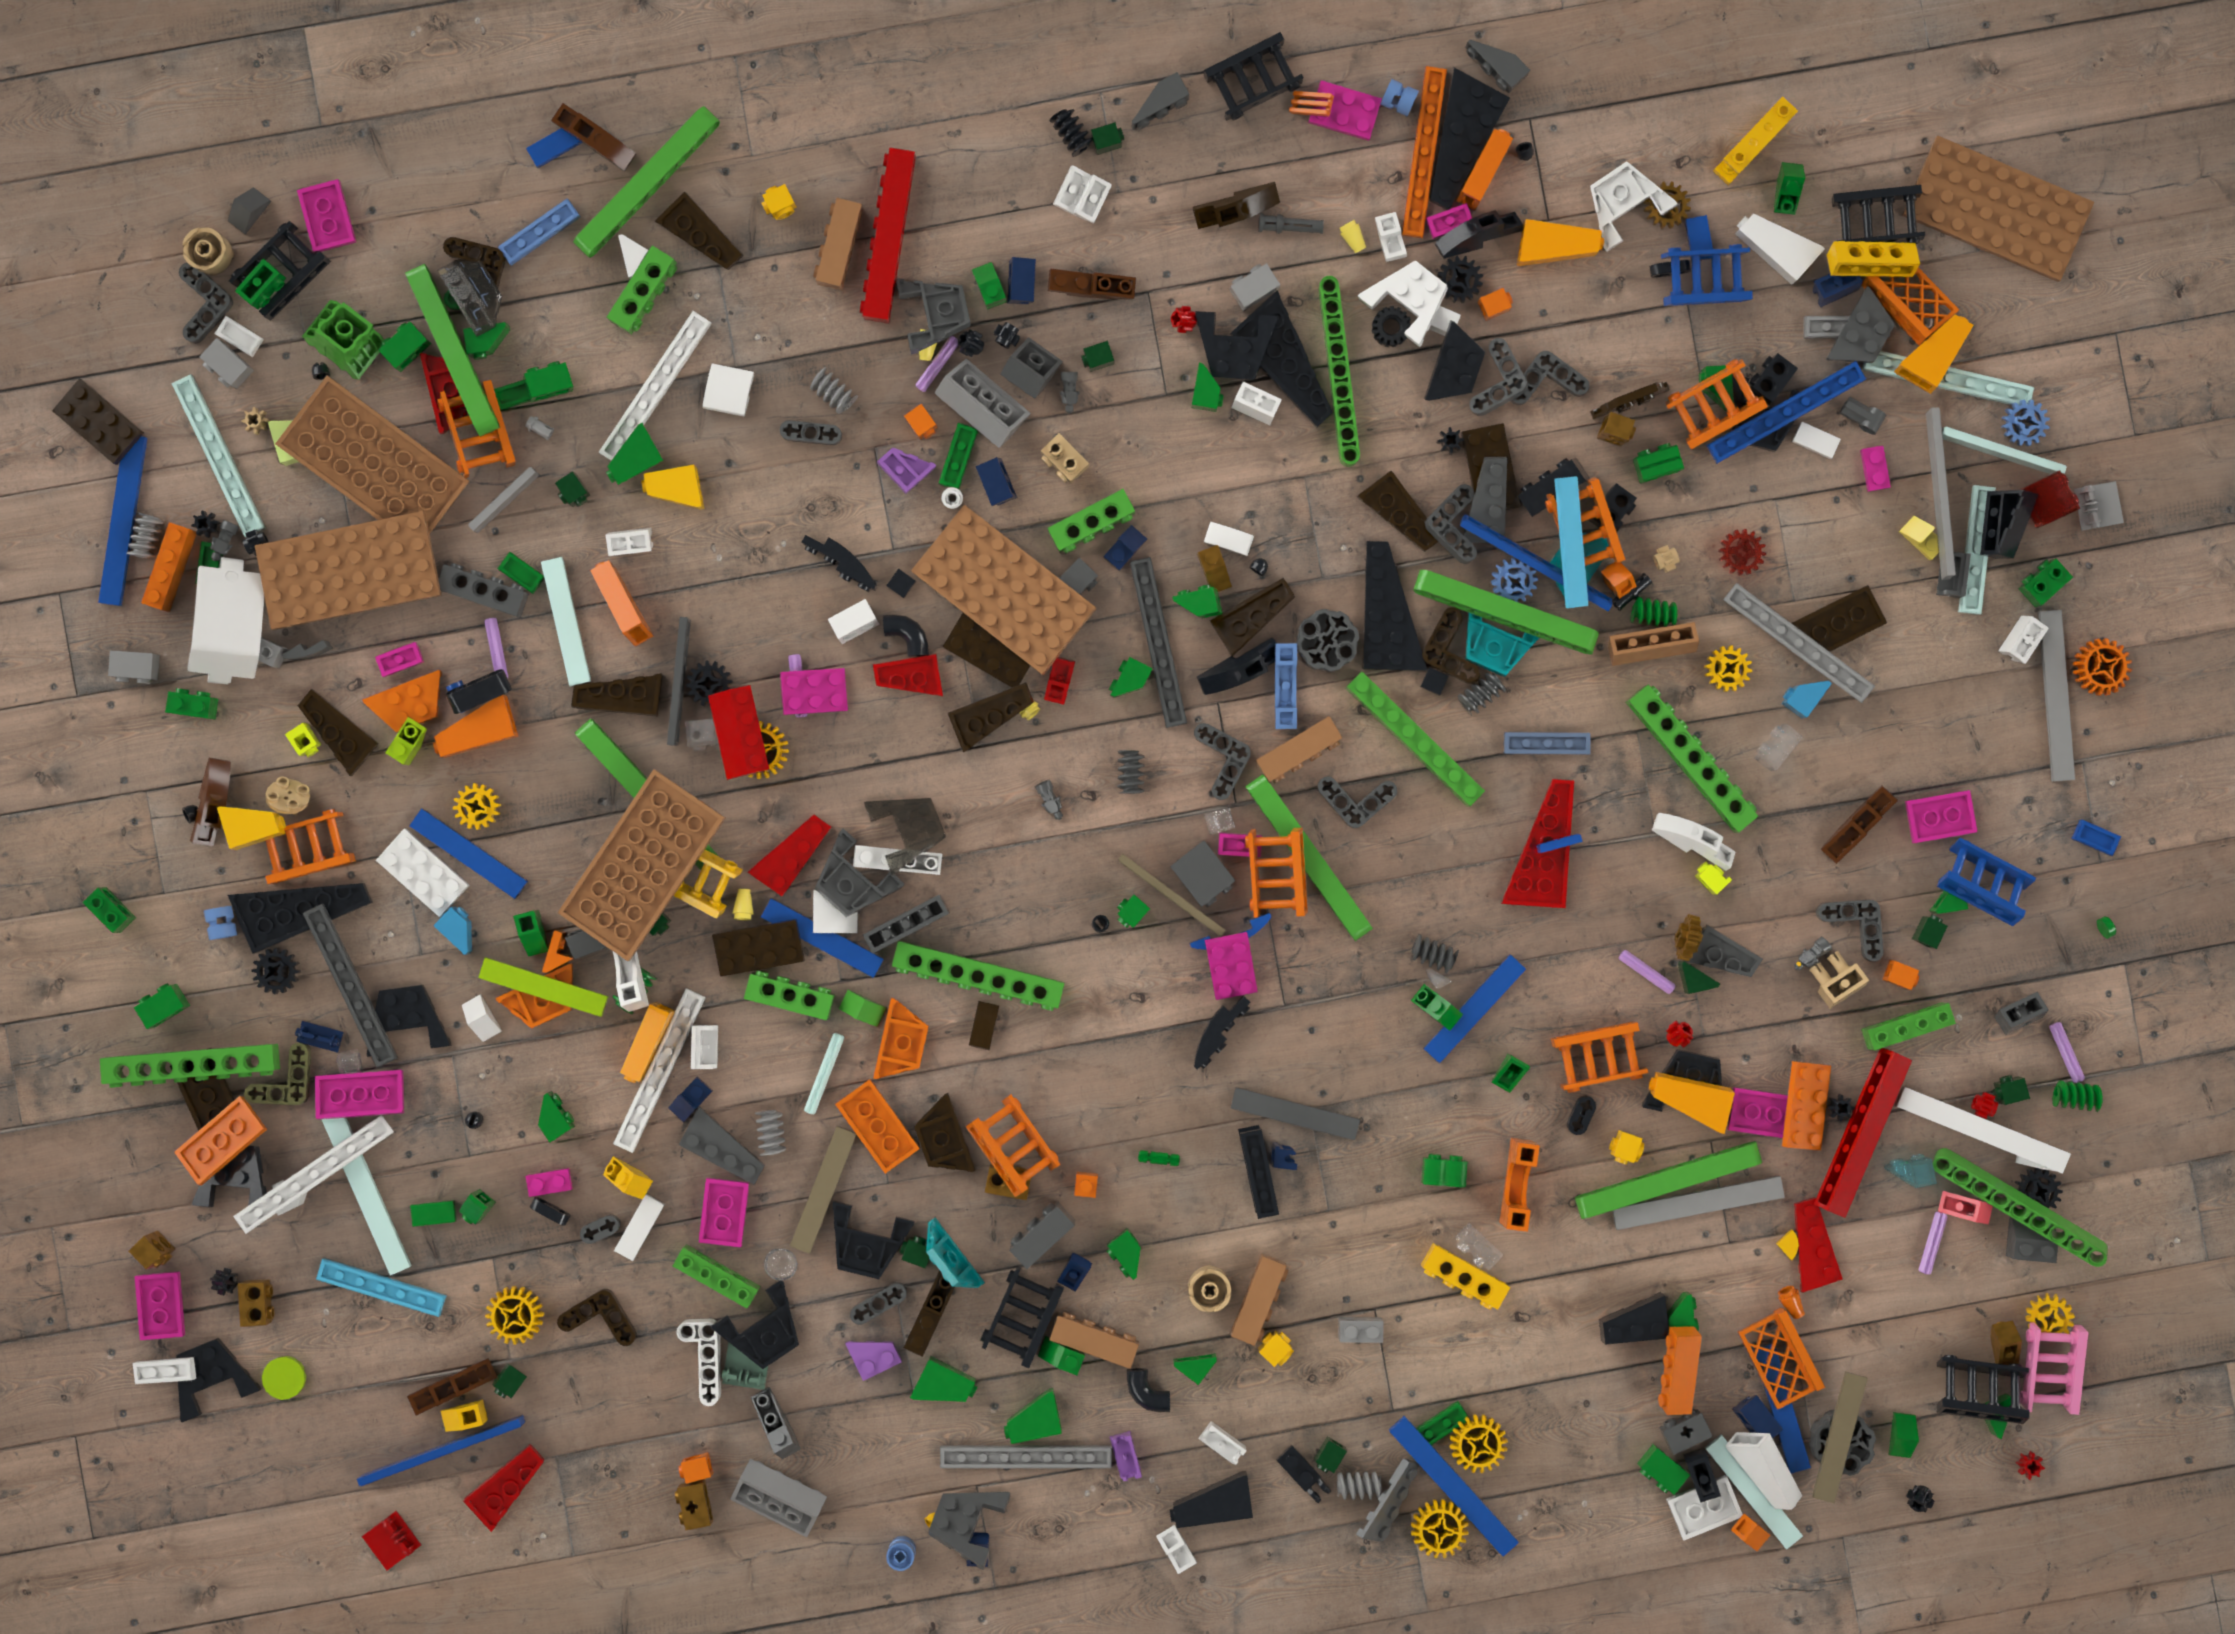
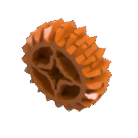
(2106, 674)

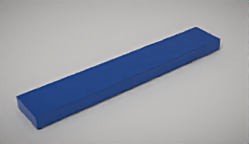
(468, 853)
(828, 942)
(1475, 1008)
(1790, 1436)

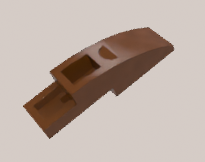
(593, 136)
(1091, 285)
(212, 795)

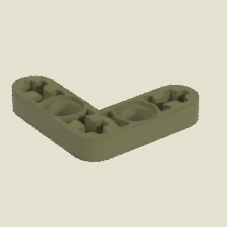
(286, 1089)

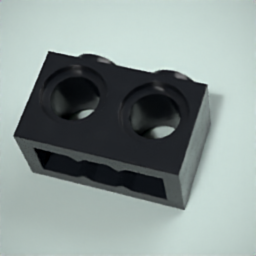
(1775, 381)
(1617, 512)

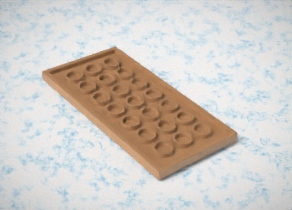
(1999, 208)
(369, 457)
(348, 570)
(1003, 589)
(641, 865)

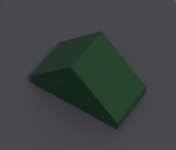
(1695, 980)

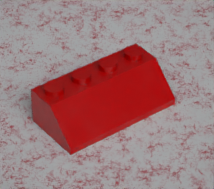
(738, 732)

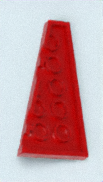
(1543, 877)

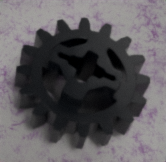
(1463, 287)
(708, 673)
(282, 977)
(2046, 1187)

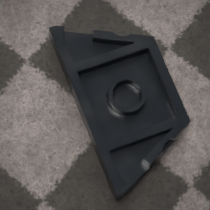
(1455, 366)

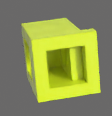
(297, 736)
(1712, 877)

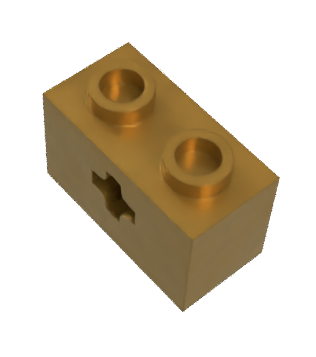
(698, 1493)

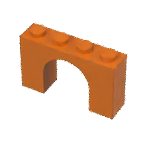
(1514, 1209)

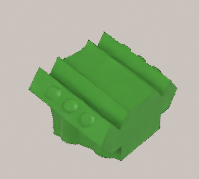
(344, 338)

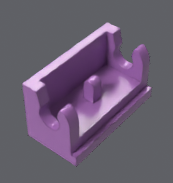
(1126, 1456)

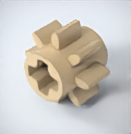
(262, 421)
(1666, 558)

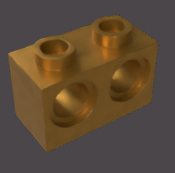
(1616, 429)
(1002, 1189)
(152, 1250)
(249, 1302)

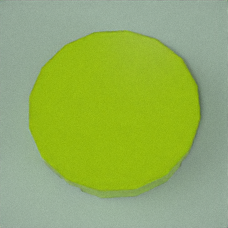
(284, 1377)

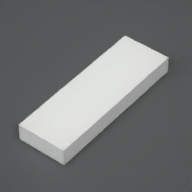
(639, 1227)
(164, 1370)

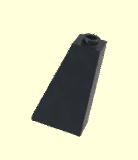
(1215, 1504)

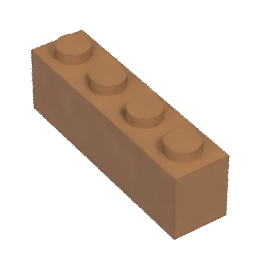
(839, 243)
(1653, 644)
(1298, 749)
(1258, 1300)
(1094, 1340)

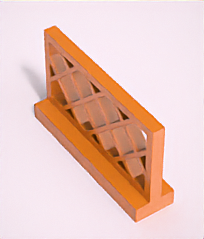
(1900, 311)
(1797, 1349)

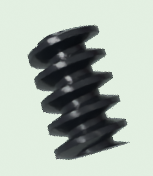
(1070, 131)

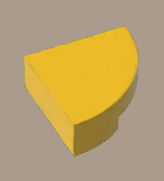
(1789, 1244)

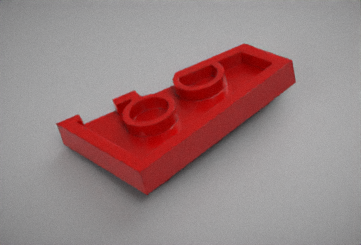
(910, 674)

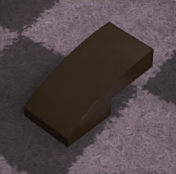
(983, 1025)

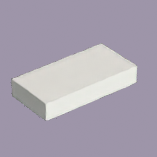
(239, 336)
(1816, 440)

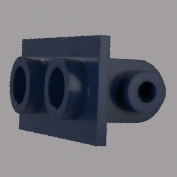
(319, 1036)

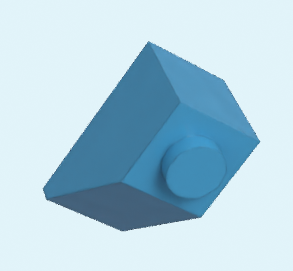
(1804, 698)
(456, 928)

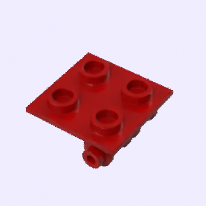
(391, 1540)

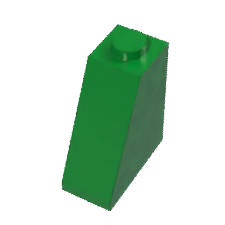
(634, 456)
(943, 1383)
(1035, 1420)

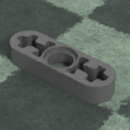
(794, 436)
(867, 1316)

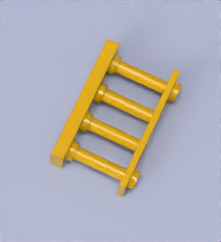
(1755, 140)
(694, 895)

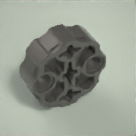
(1306, 641)
(1860, 1456)

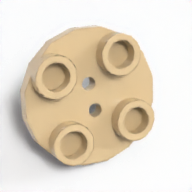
(279, 791)

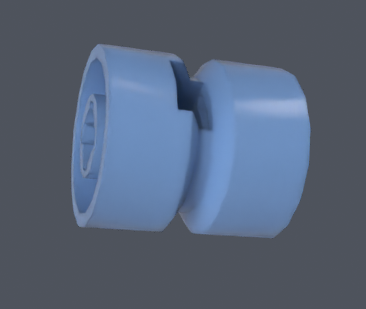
(1406, 101)
(223, 930)
(901, 1553)

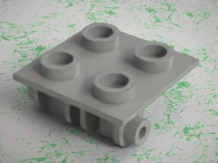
(2099, 506)

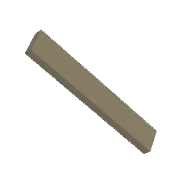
(1171, 895)
(823, 1189)
(1839, 1437)

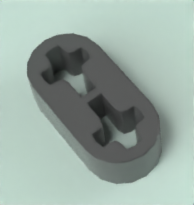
(602, 1233)

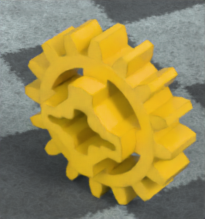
(1734, 675)
(473, 814)
(2052, 1307)

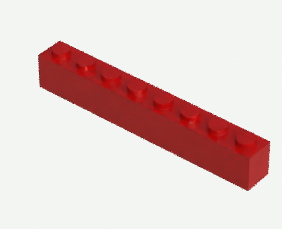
(888, 236)
(1863, 1132)

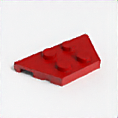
(439, 380)

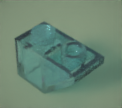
(1914, 1172)

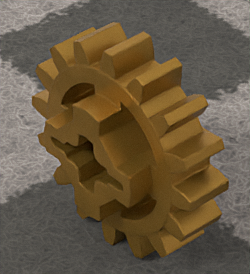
(1672, 215)
(1688, 937)

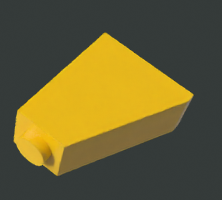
(675, 485)
(249, 827)

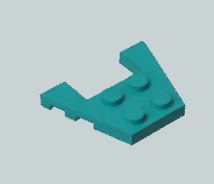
(1493, 647)

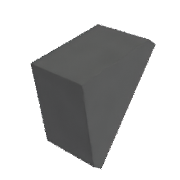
(247, 209)

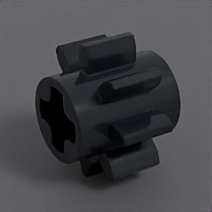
(1006, 335)
(970, 343)
(1449, 434)
(212, 524)
(254, 538)
(1845, 1106)
(224, 1281)
(1920, 1498)

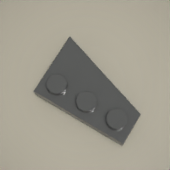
(1725, 954)

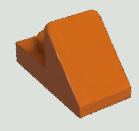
(554, 958)

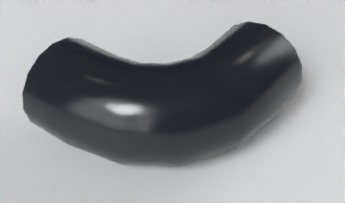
(910, 631)
(1143, 1394)

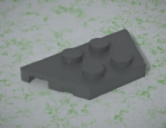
(1863, 332)

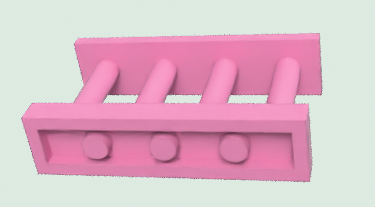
(2073, 1379)

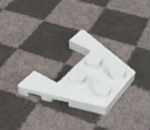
(1620, 193)
(1416, 291)

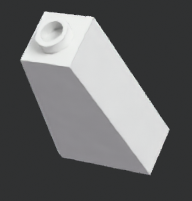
(1779, 247)
(1765, 1467)

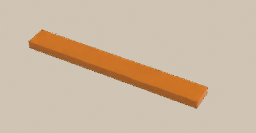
(1424, 152)

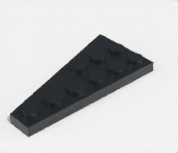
(1468, 122)
(1287, 361)
(1388, 625)
(278, 915)

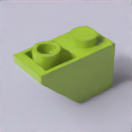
(407, 742)

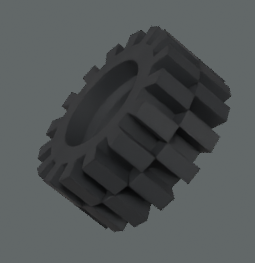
(1381, 335)

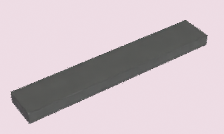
(679, 681)
(1295, 1113)

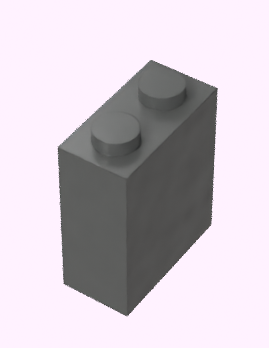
(1203, 874)

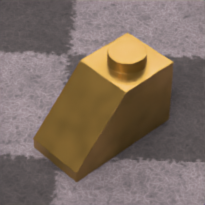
(1214, 568)
(2005, 1343)

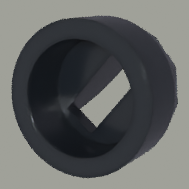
(1525, 151)
(320, 371)
(1259, 566)
(190, 813)
(1103, 920)
(477, 1122)

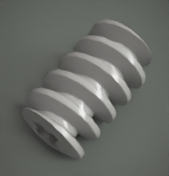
(832, 392)
(145, 536)
(770, 1132)
(1359, 1485)

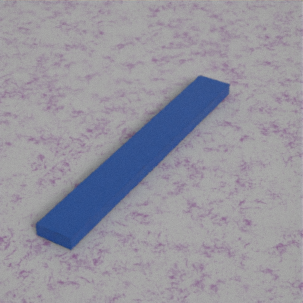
(1786, 412)
(122, 524)
(1529, 558)
(441, 1450)
(1453, 1486)

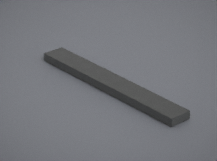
(1158, 642)
(350, 985)

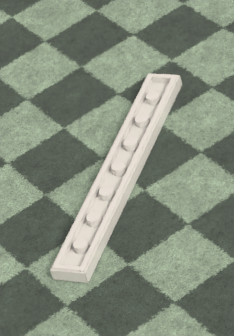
(657, 382)
(659, 1070)
(1983, 1130)
(313, 1174)

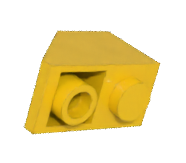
(627, 1178)
(464, 1416)

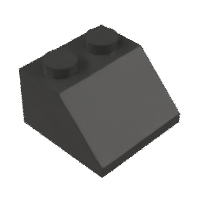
(1031, 367)
(2029, 1245)

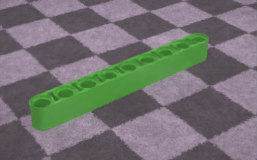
(646, 182)
(452, 350)
(1339, 361)
(1506, 611)
(616, 761)
(1315, 865)
(1668, 1180)
(2025, 1216)

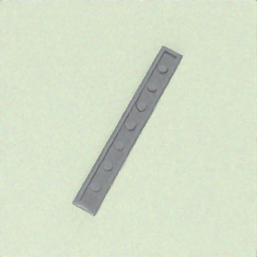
(1940, 493)
(1799, 643)
(2056, 697)
(1698, 1202)
(1026, 1456)

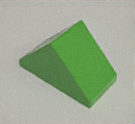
(862, 1008)

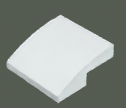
(1082, 194)
(728, 390)
(829, 919)

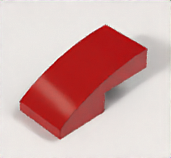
(1059, 680)

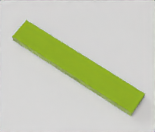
(543, 987)

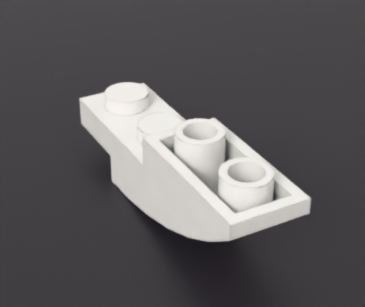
(1691, 835)
(875, 858)

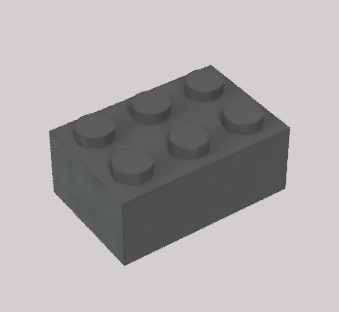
(1041, 1234)

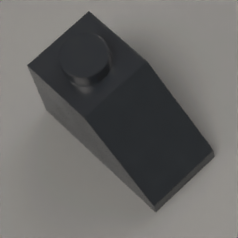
(1702, 1475)

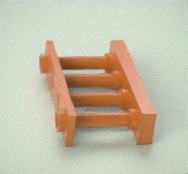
(1734, 414)
(500, 435)
(1600, 511)
(1295, 861)
(320, 862)
(1585, 1040)
(992, 1147)

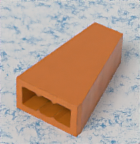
(1485, 168)
(621, 603)
(480, 728)

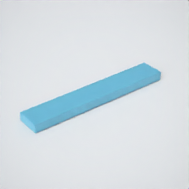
(1571, 542)
(381, 1287)

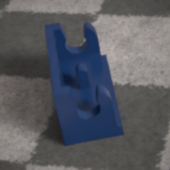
(1021, 280)
(1835, 287)
(996, 481)
(1280, 1157)
(1756, 1416)

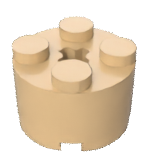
(219, 253)
(1209, 1301)

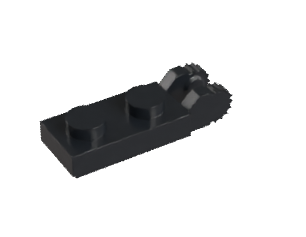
(1302, 1472)

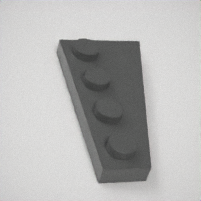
(1490, 497)
(718, 1146)
(1389, 1502)

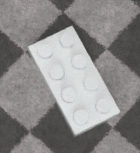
(422, 872)

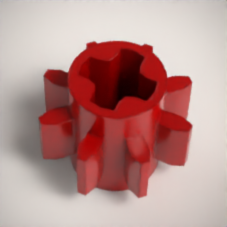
(1184, 319)
(1679, 1034)
(1984, 1105)
(2026, 1460)

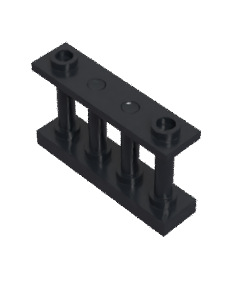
(1254, 55)
(1887, 197)
(300, 277)
(1258, 1171)
(1033, 1333)
(1971, 1406)

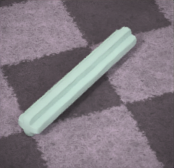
(824, 1073)

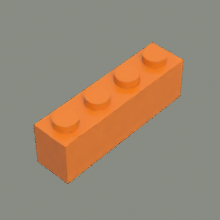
(169, 567)
(1680, 1370)

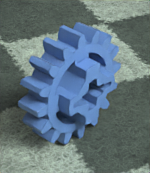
(2022, 430)
(1519, 574)

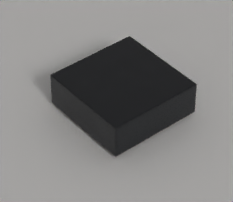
(901, 583)
(1434, 681)

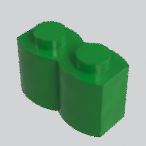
(1443, 1171)

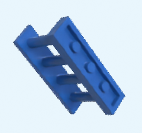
(1717, 293)
(1978, 896)

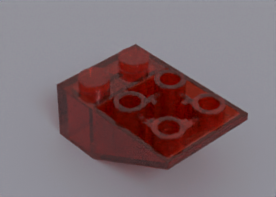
(2054, 498)

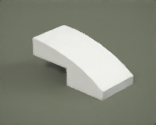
(1390, 237)
(1229, 538)
(1176, 1549)

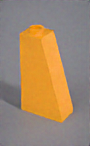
(1556, 242)
(1933, 357)
(646, 1041)
(1699, 1100)

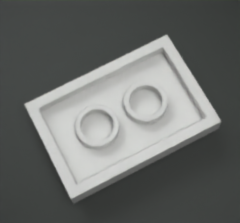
(1696, 1517)

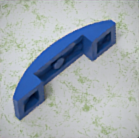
(1256, 924)

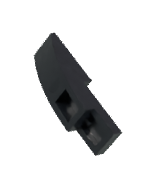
(1472, 233)
(848, 566)
(1238, 670)
(1212, 1037)

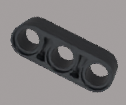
(478, 691)

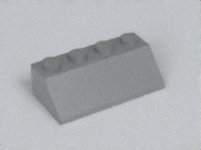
(982, 403)
(778, 1497)

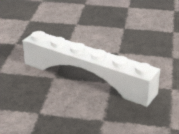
(630, 983)

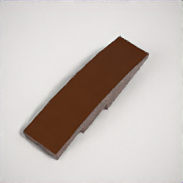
(1858, 824)
(452, 1386)

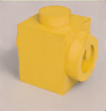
(778, 202)
(1626, 1147)
(1276, 1348)

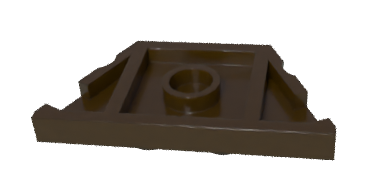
(1628, 400)
(943, 1138)

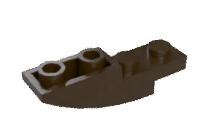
(1237, 207)
(929, 1316)

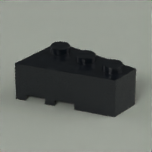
(1535, 495)
(2005, 522)
(1637, 1322)

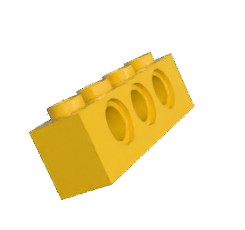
(1873, 259)
(1496, 1290)

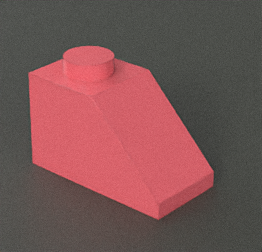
(1965, 1207)

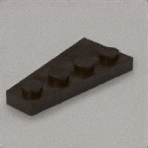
(343, 736)

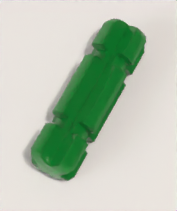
(1159, 1158)

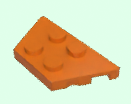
(411, 699)
(534, 1009)
(901, 1041)

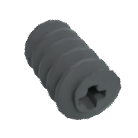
(1481, 693)
(1131, 772)
(1434, 954)

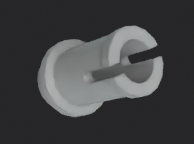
(539, 427)

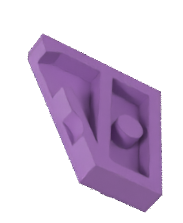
(904, 468)
(873, 1356)

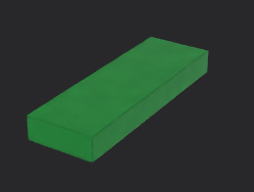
(958, 456)
(1443, 1423)

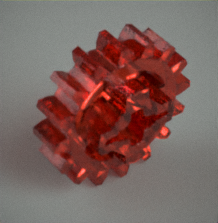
(1741, 561)

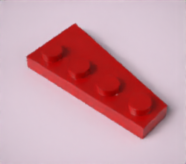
(788, 859)
(1816, 1255)
(498, 1492)

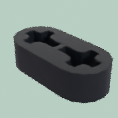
(1664, 269)
(1576, 1113)
(550, 1211)

